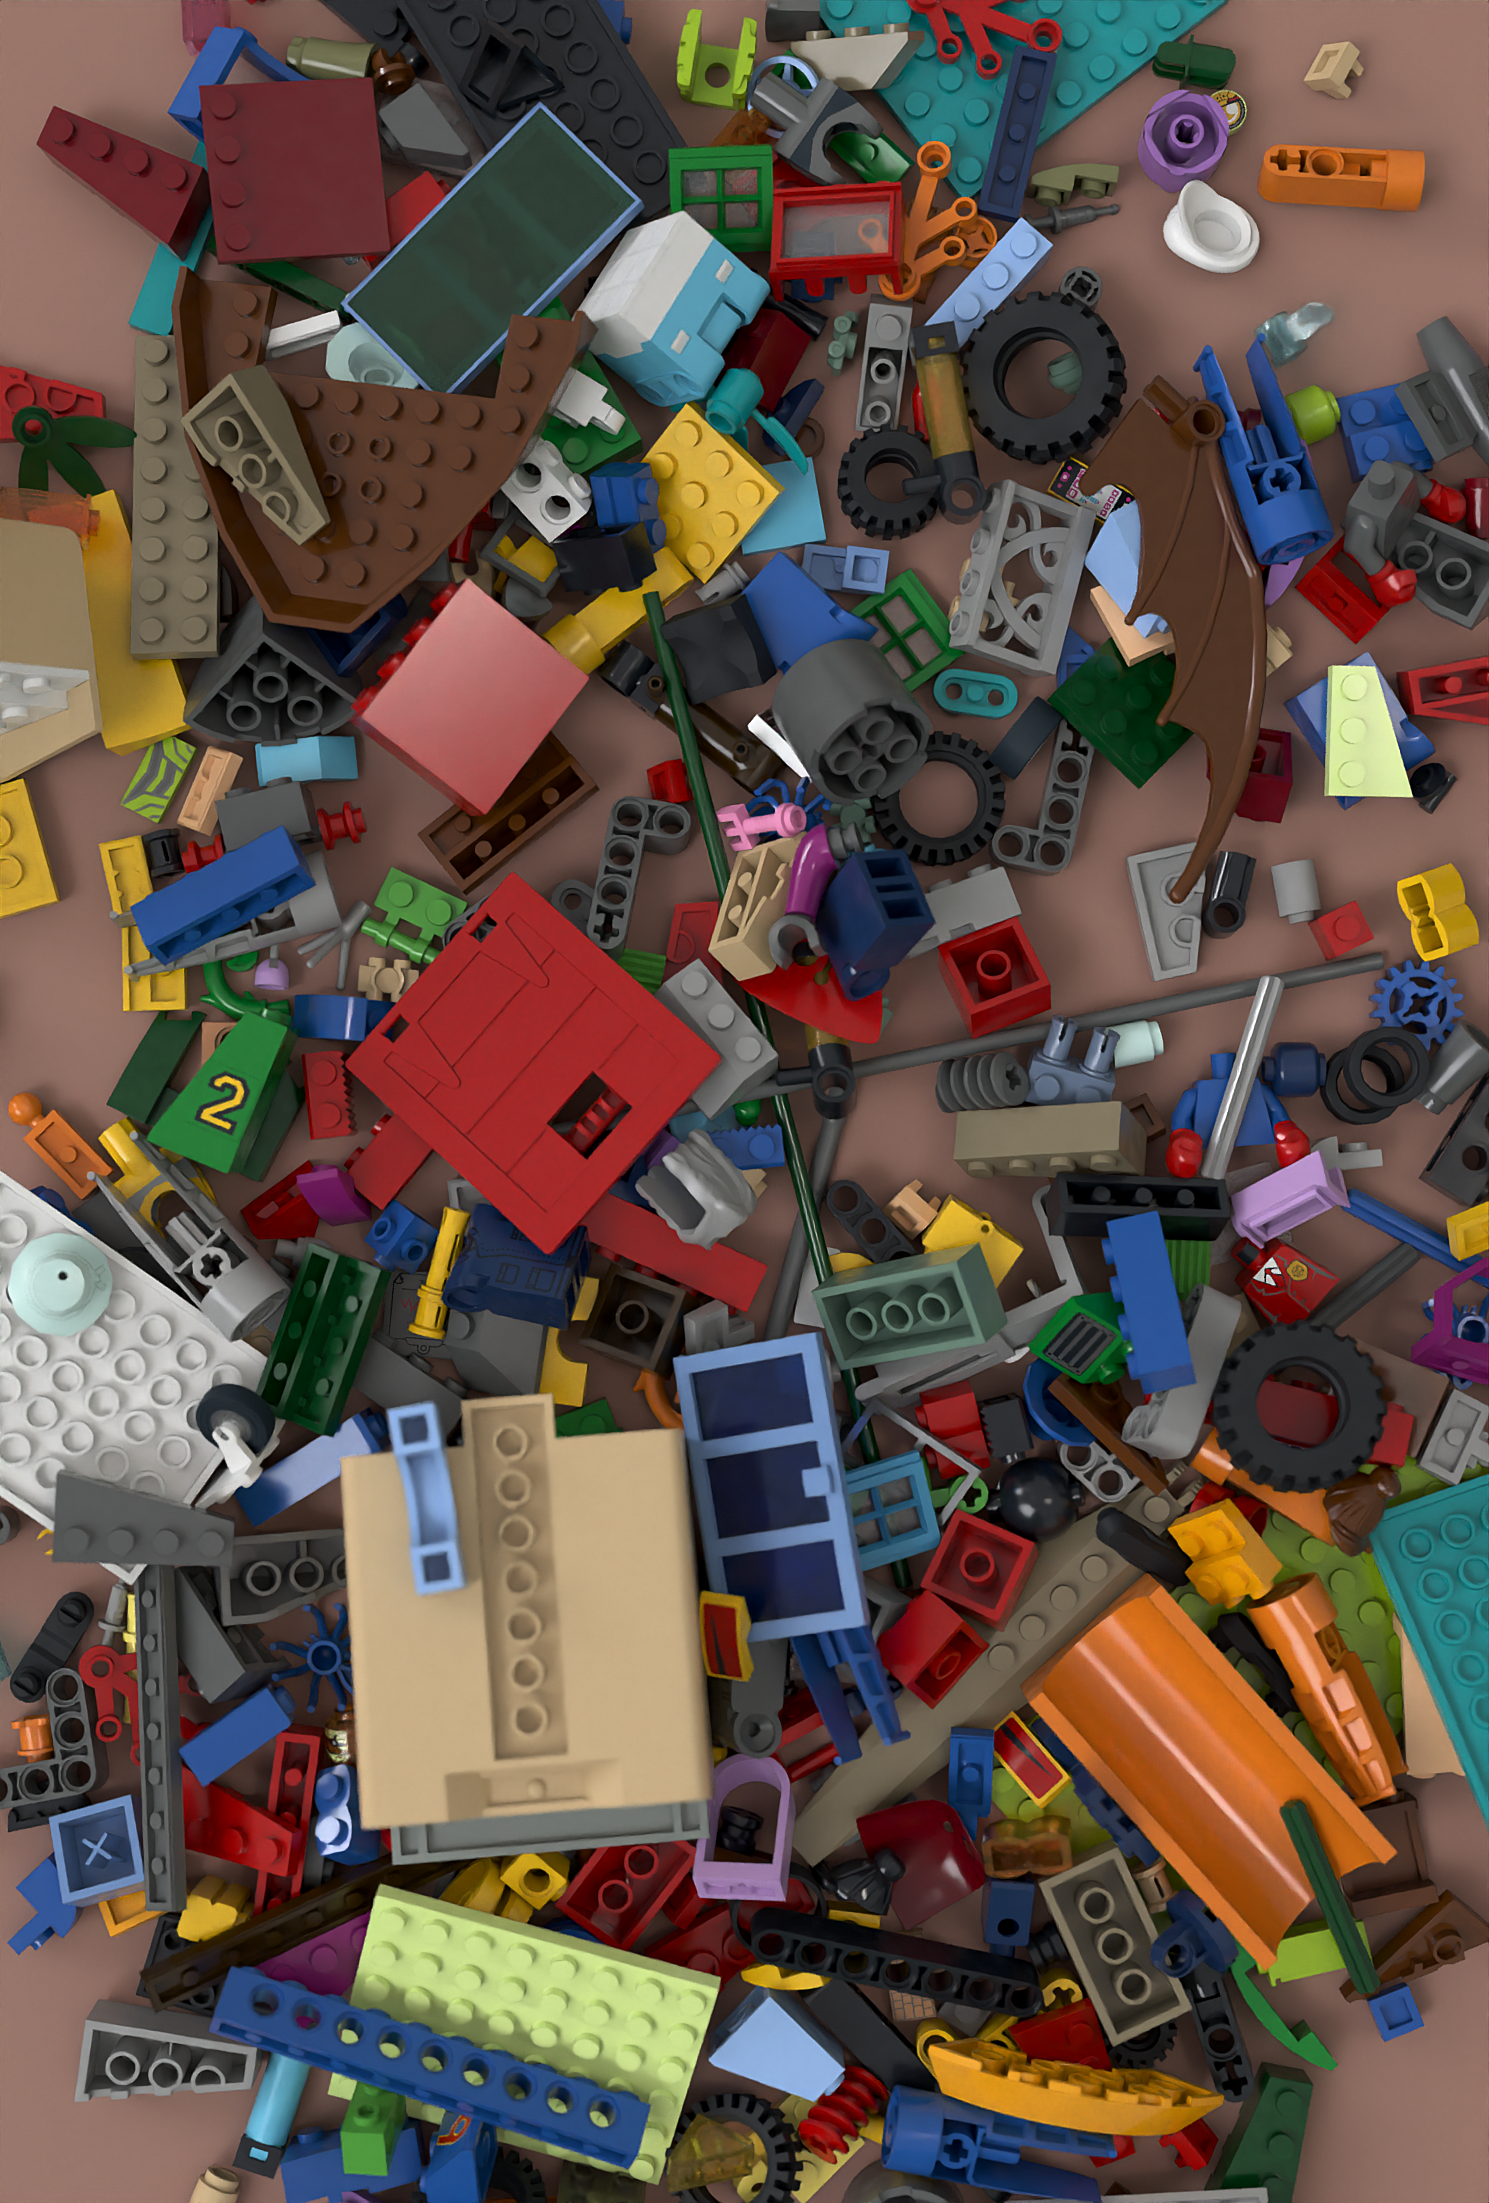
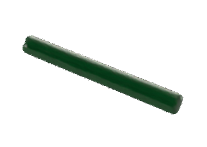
(1329, 1896)

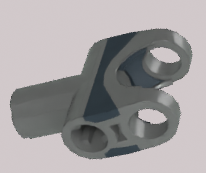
(811, 123)

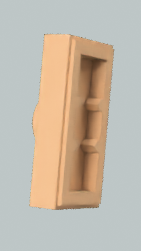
(210, 784)

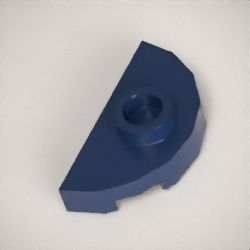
(793, 410)

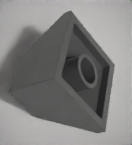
(497, 1352)

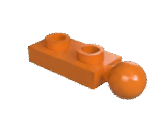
(59, 1144)

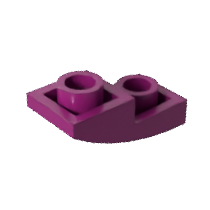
(333, 1196)

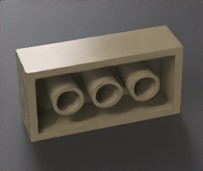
(1112, 1942)

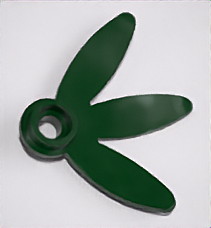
(52, 445)

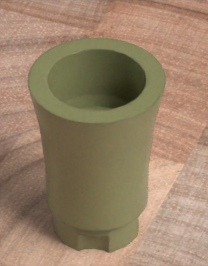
(331, 59)

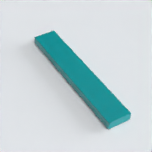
(153, 307)

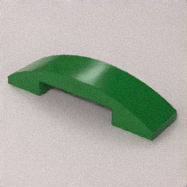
(1299, 2038)

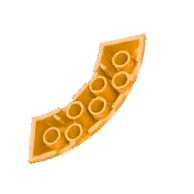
(1068, 2093)

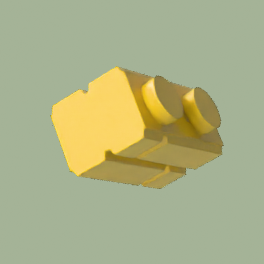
(214, 1908)

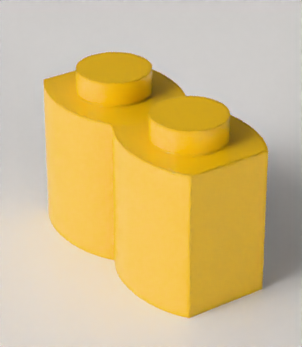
(1438, 912)

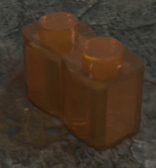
(1017, 1847)

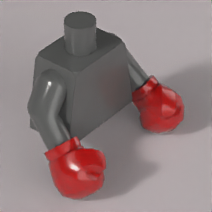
(1380, 516)

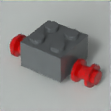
(287, 803)

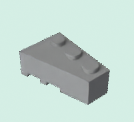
(967, 907)

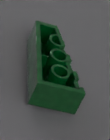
(1267, 2135)

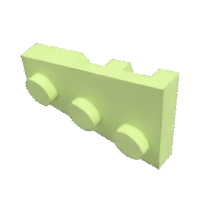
(1360, 738)

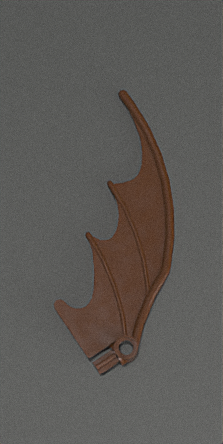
(1201, 582)

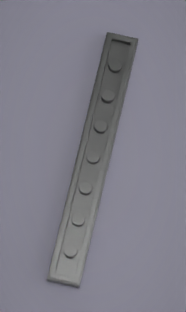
(160, 1739)

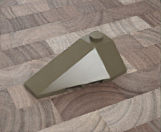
(254, 439)

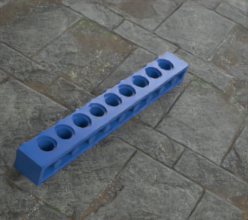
(407, 2075)

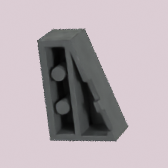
(222, 1659)

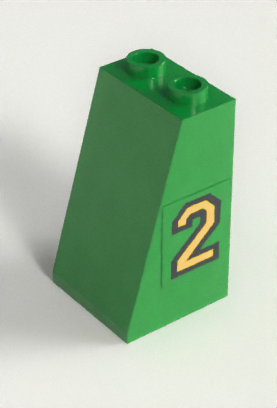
(230, 1094)

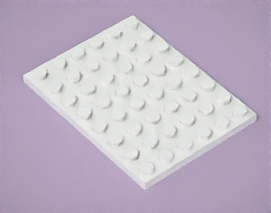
(114, 1395)

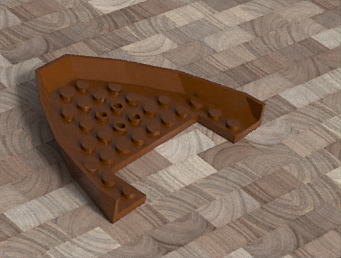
(390, 461)

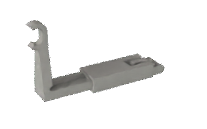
(904, 1378)

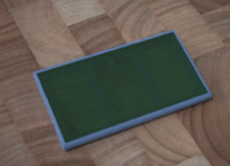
(492, 251)

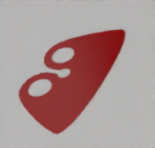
(818, 1005)

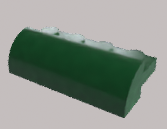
(322, 1338)

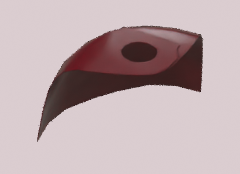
(936, 1860)

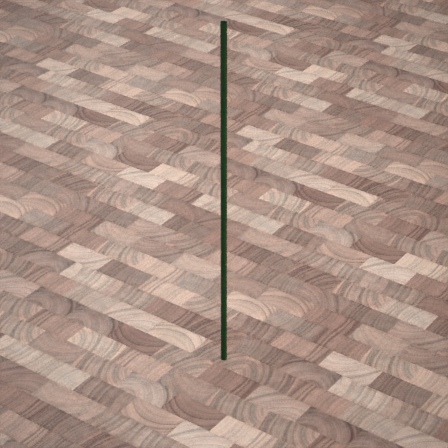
(757, 1011)

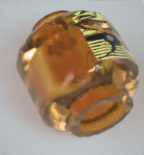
(341, 1736)

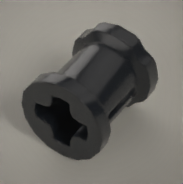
(161, 867)

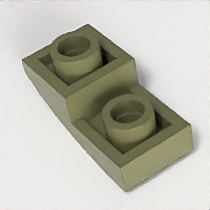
(1056, 184)

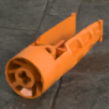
(1330, 1685)

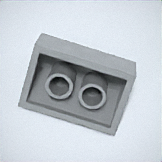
(718, 1021)

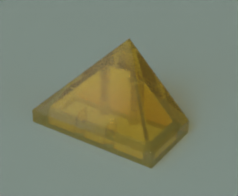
(708, 2156)

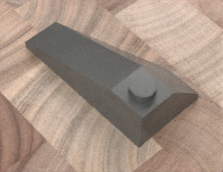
(1448, 568)

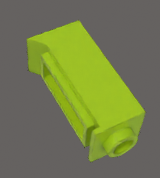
(1307, 1951)

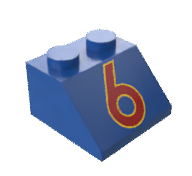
(460, 2160)

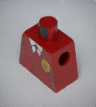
(1281, 1279)

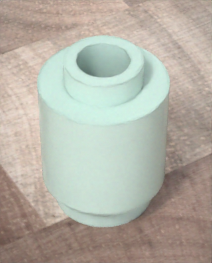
(1137, 1043)

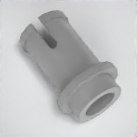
(724, 584)

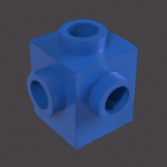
(401, 1238)

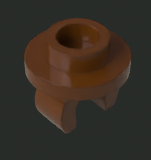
(392, 75)

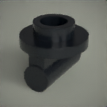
(1430, 785)

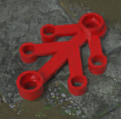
(975, 15)
(127, 1686)

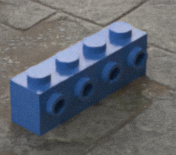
(222, 895)
(1150, 1303)

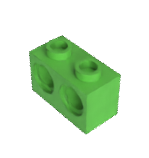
(372, 2130)

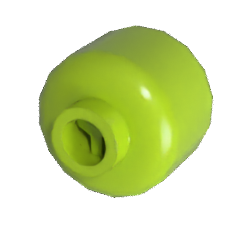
(1313, 413)

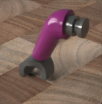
(812, 865)

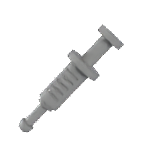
(115, 1612)

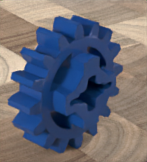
(1406, 991)

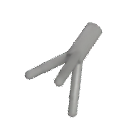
(331, 939)

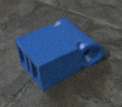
(798, 612)
(1310, 715)

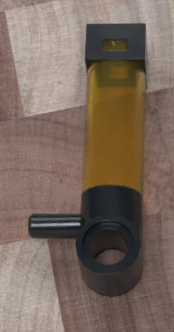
(935, 358)
(827, 1056)

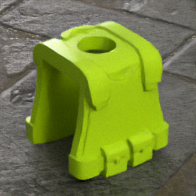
(697, 58)

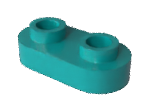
(974, 693)

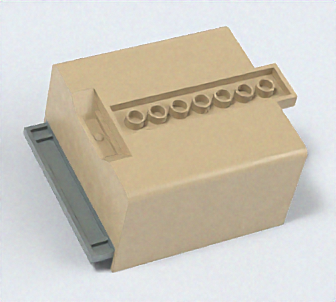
(570, 1673)

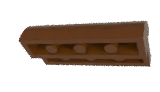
(532, 804)

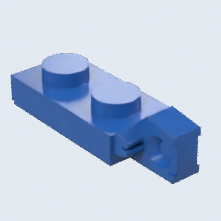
(971, 1775)

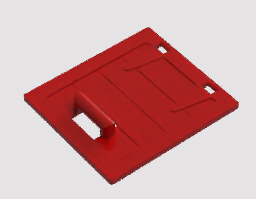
(508, 1039)

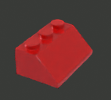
(625, 1888)

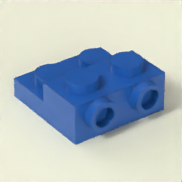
(1379, 429)

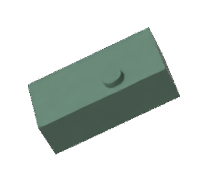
(910, 1307)

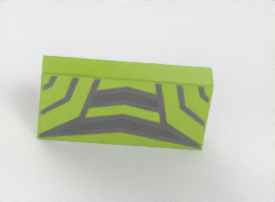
(159, 778)

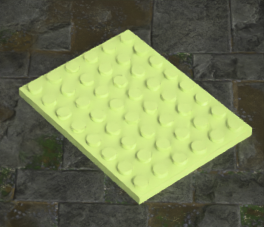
(543, 2000)

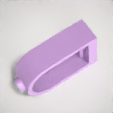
(746, 1880)

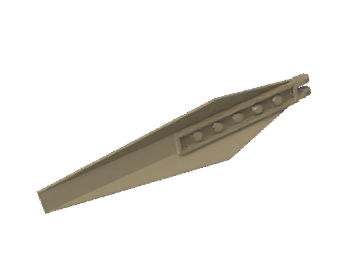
(1063, 1594)

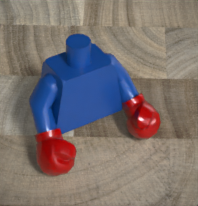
(1261, 1124)

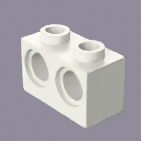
(534, 493)

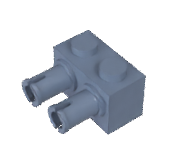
(1065, 1079)

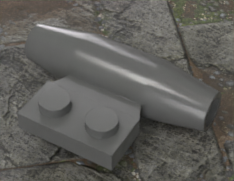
(1443, 398)

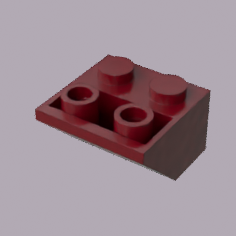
(770, 349)

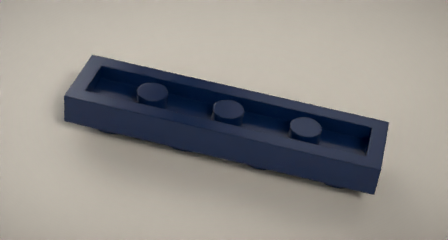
(1016, 134)

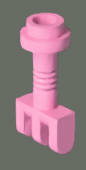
(787, 820)

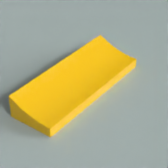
(137, 697)

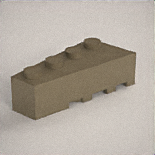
(1050, 1141)

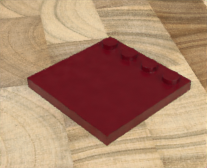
(294, 170)

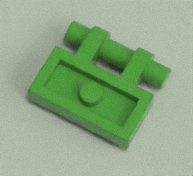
(417, 904)

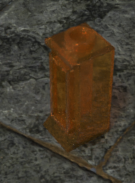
(51, 509)

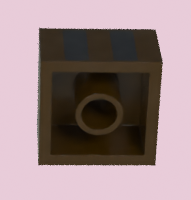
(638, 1321)

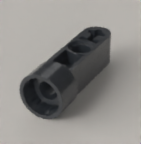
(1212, 2014)

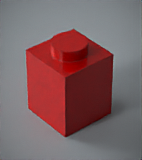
(1341, 930)

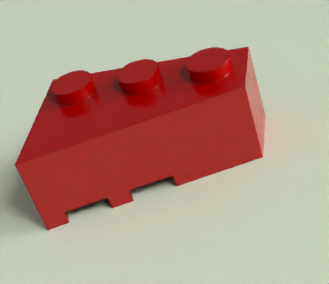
(1448, 691)

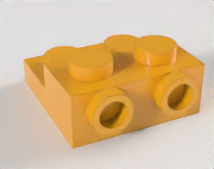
(1225, 1554)

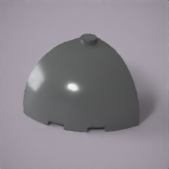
(268, 685)

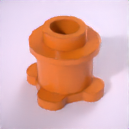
(35, 1737)

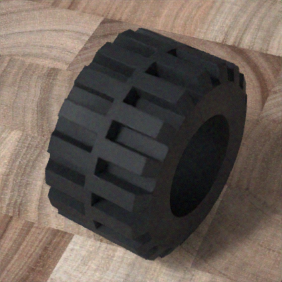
(864, 508)

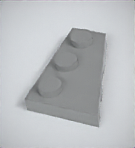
(1167, 928)

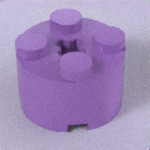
(1188, 118)

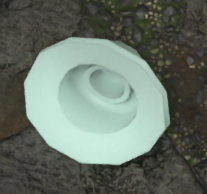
(360, 358)
(57, 1304)

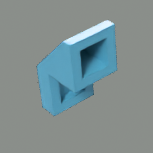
(308, 760)

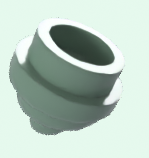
(1066, 373)

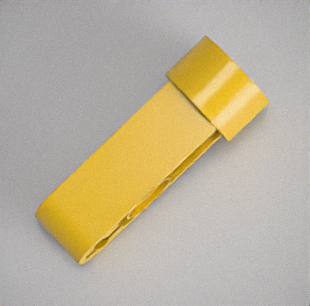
(615, 615)

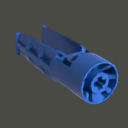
(1285, 505)
(818, 1656)
(981, 2147)

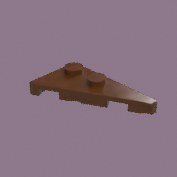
(1104, 1414)
(1427, 1943)

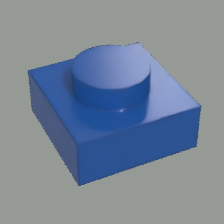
(1394, 2011)

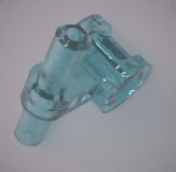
(1287, 333)

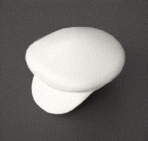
(1211, 230)

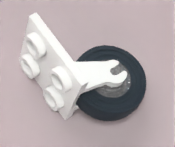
(243, 1430)

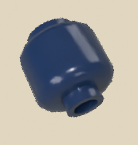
(1294, 1069)

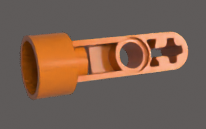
(1343, 177)
(1300, 1509)

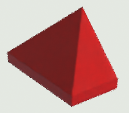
(282, 1210)

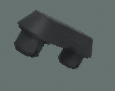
(1142, 1546)
(1238, 1631)
(52, 1646)

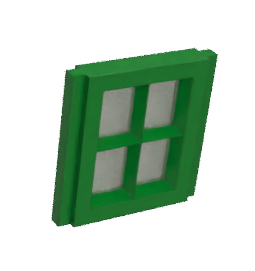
(725, 192)
(911, 630)

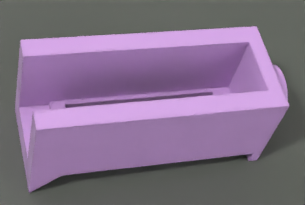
(1287, 1199)

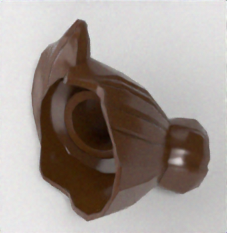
(1358, 1507)

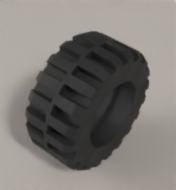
(1009, 333)
(1347, 1375)

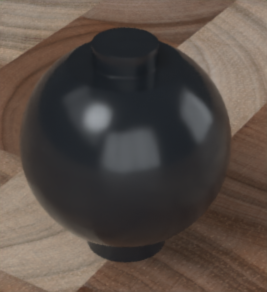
(1036, 1499)

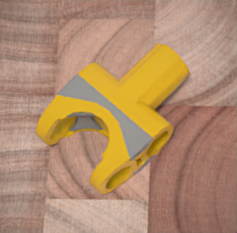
(142, 1181)

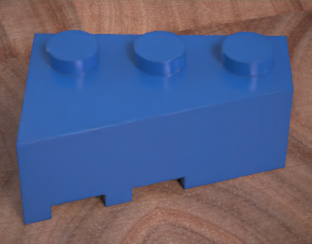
(315, 2165)

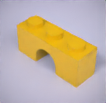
(561, 1374)

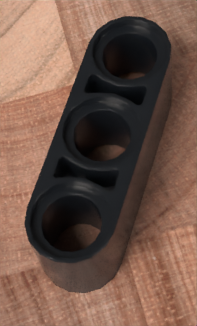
(864, 1210)

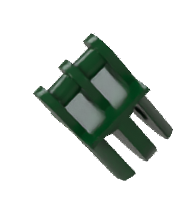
(1194, 64)

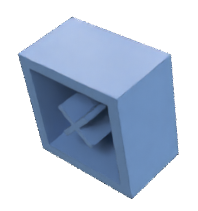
(99, 1851)

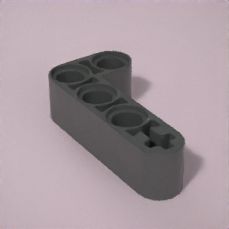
(1054, 792)
(624, 879)

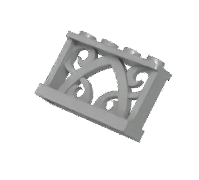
(1061, 578)

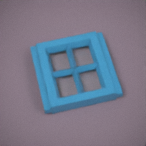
(892, 1510)

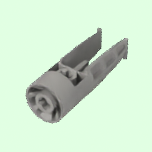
(311, 910)
(243, 1292)

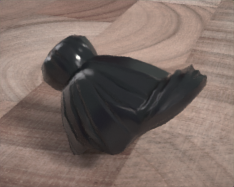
(862, 1879)

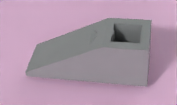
(883, 363)

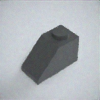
(421, 131)

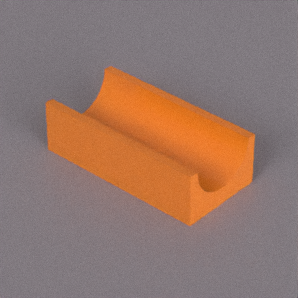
(1198, 1762)

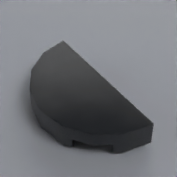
(38, 1813)

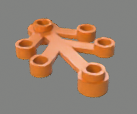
(920, 231)

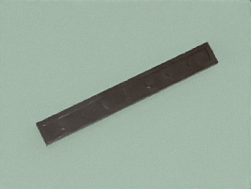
(283, 1928)

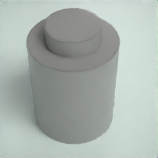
(1296, 890)

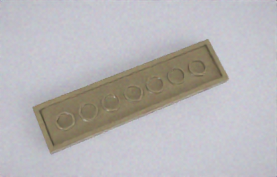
(172, 522)

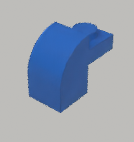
(338, 1017)
(44, 1894)

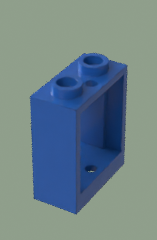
(239, 1732)

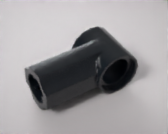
(1228, 891)

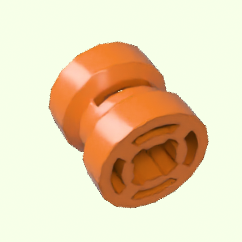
(978, 236)

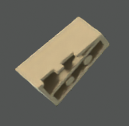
(752, 905)

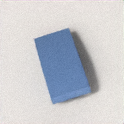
(847, 570)

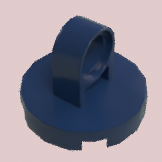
(1196, 1936)

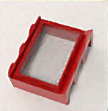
(838, 234)

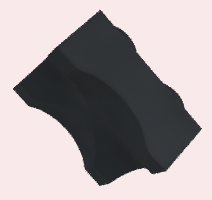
(719, 648)

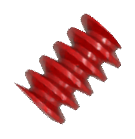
(838, 2112)

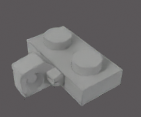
(712, 1329)
(1456, 1439)

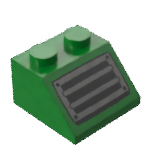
(1085, 1339)

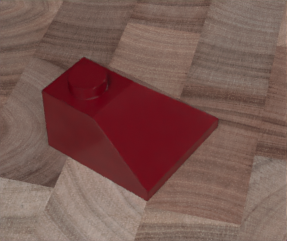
(1268, 778)

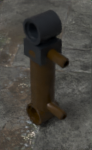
(720, 741)

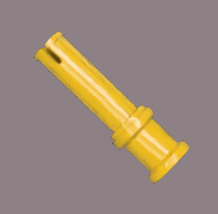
(431, 1309)

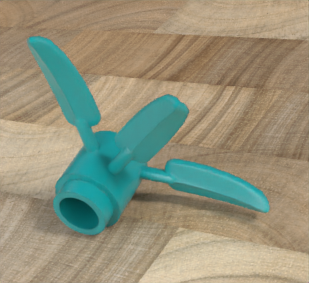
(731, 407)

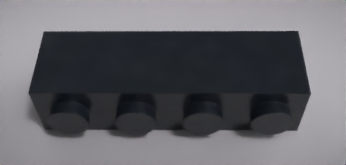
(1186, 1206)

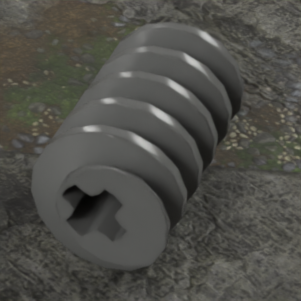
(981, 1083)

